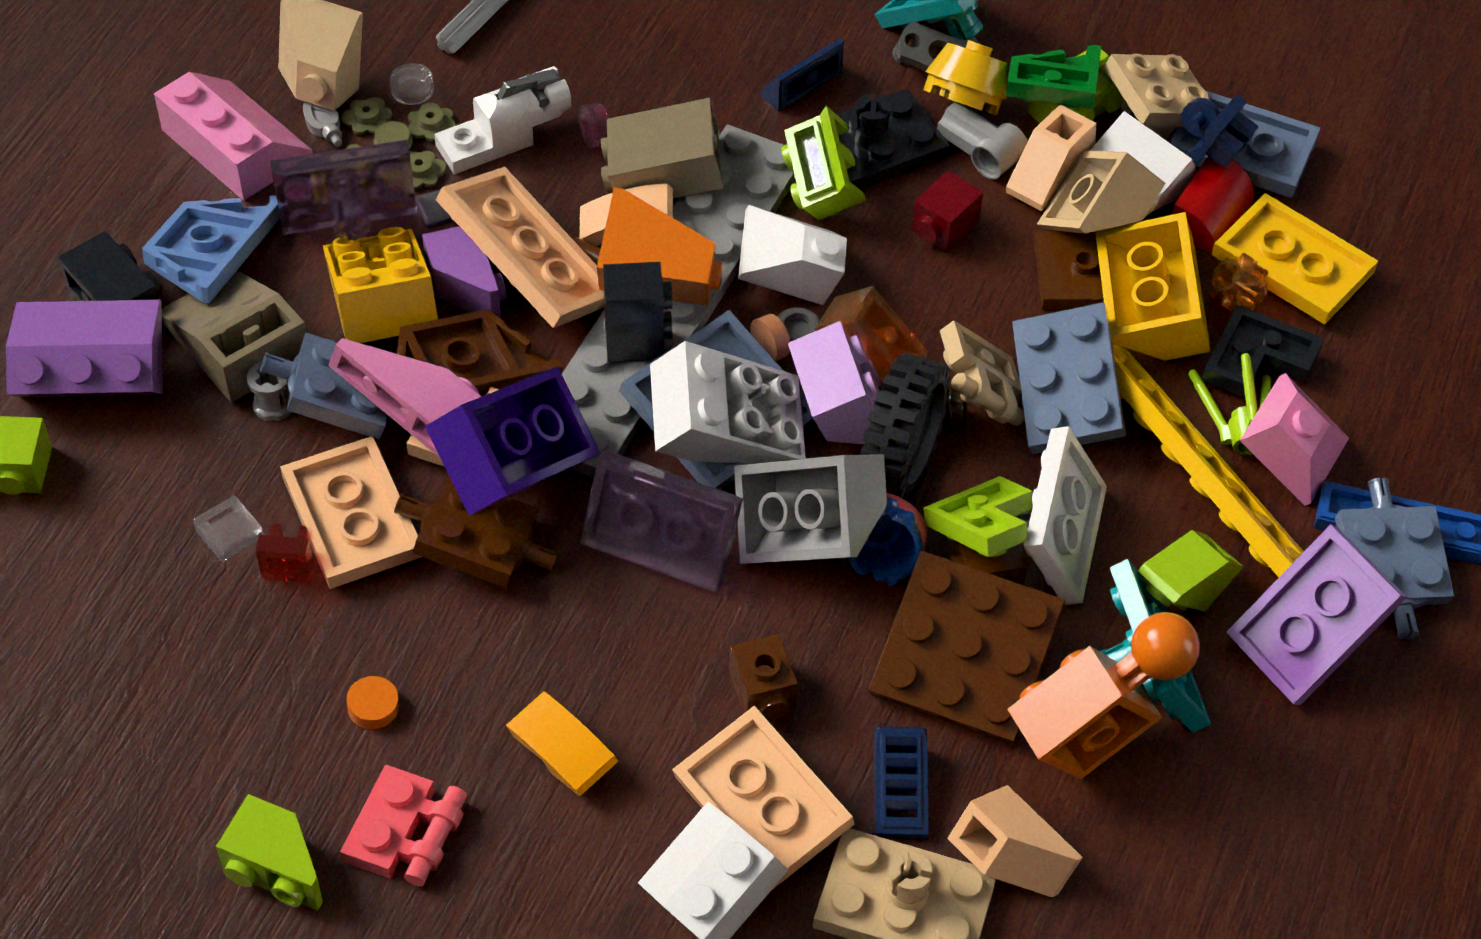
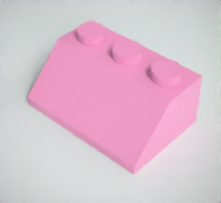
(225, 131)

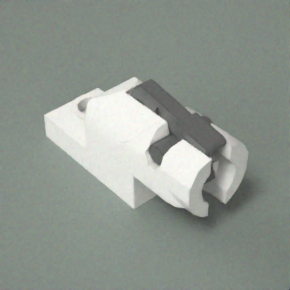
(504, 120)

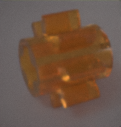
(1239, 282)

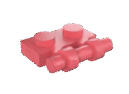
(390, 819)

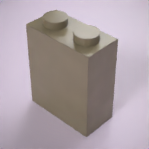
(664, 146)

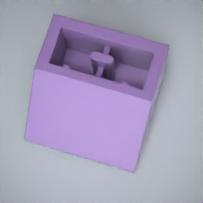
(836, 382)

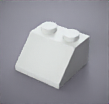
(713, 875)

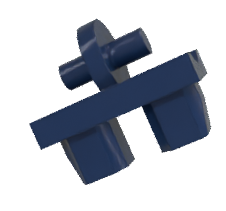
(1222, 132)

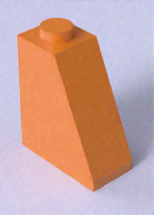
(644, 234)

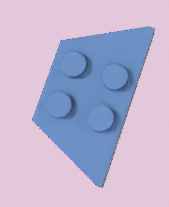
(208, 243)

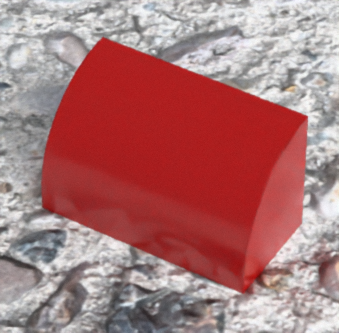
(1214, 201)

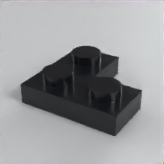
(1267, 343)

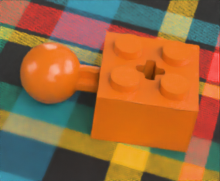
(1099, 703)

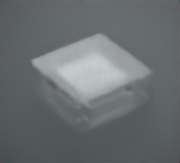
(228, 528)

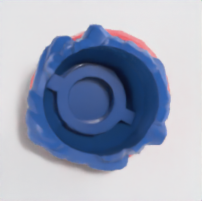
(893, 543)

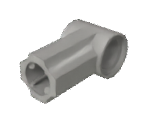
(991, 147)

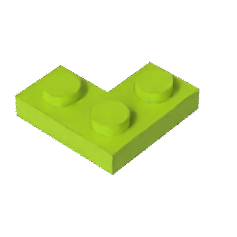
(983, 516)

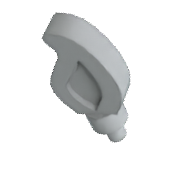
(323, 123)

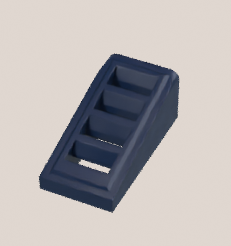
(900, 750)

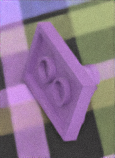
(1316, 614)

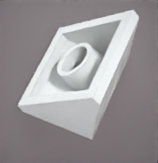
(1153, 152)

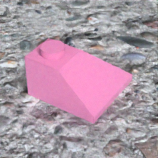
(1294, 439)

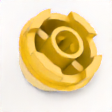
(969, 76)

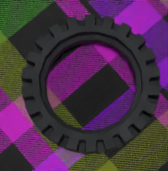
(908, 421)

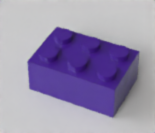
(512, 440)

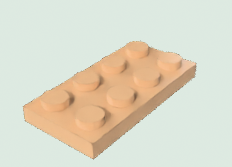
(525, 245)

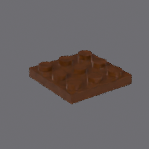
(965, 646)

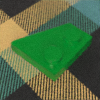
(1055, 78)

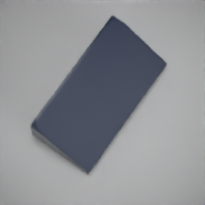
(805, 76)

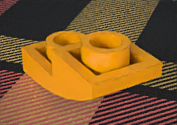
(562, 743)

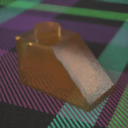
(876, 324)

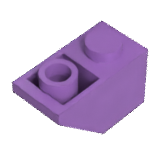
(462, 272)

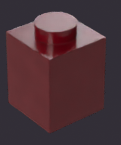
(946, 211)

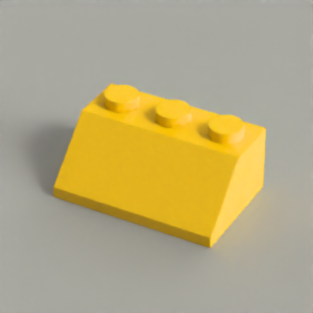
(1153, 287)

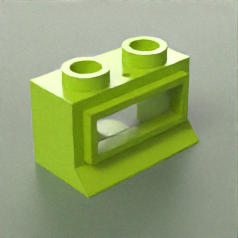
(821, 166)

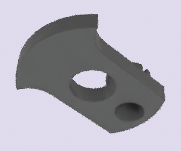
(924, 38)

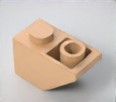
(1050, 156)
(1014, 843)

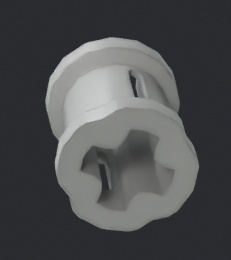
(266, 396)

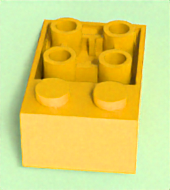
(380, 284)

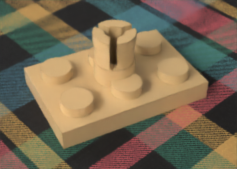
(901, 892)

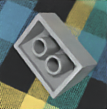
(809, 507)

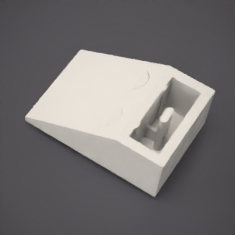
(724, 408)

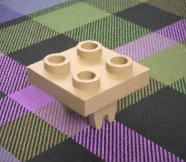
(1154, 88)

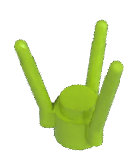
(1240, 417)

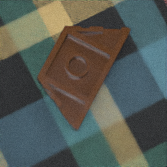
(474, 348)

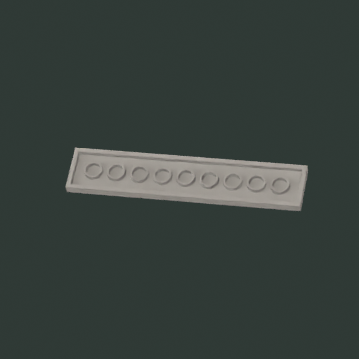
(751, 176)

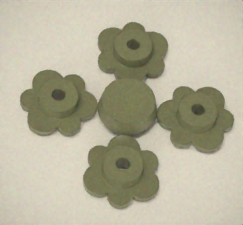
(373, 118)

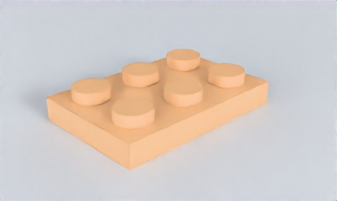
(349, 511)
(765, 790)

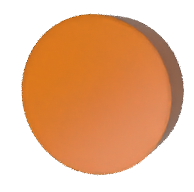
(372, 702)

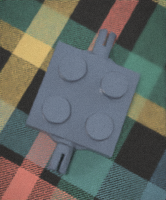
(321, 392)
(1405, 547)

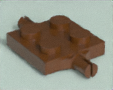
(482, 544)

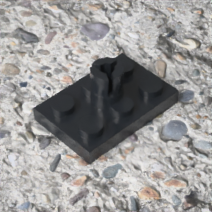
(889, 138)

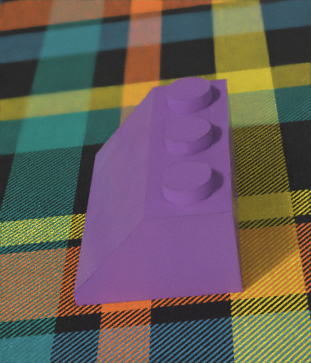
(85, 349)

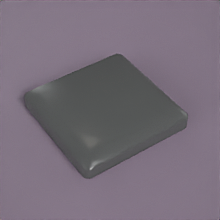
(431, 210)

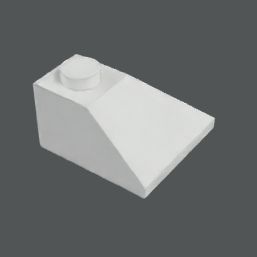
(791, 255)

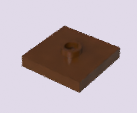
(1067, 269)

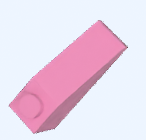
(402, 386)

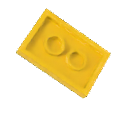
(1302, 258)

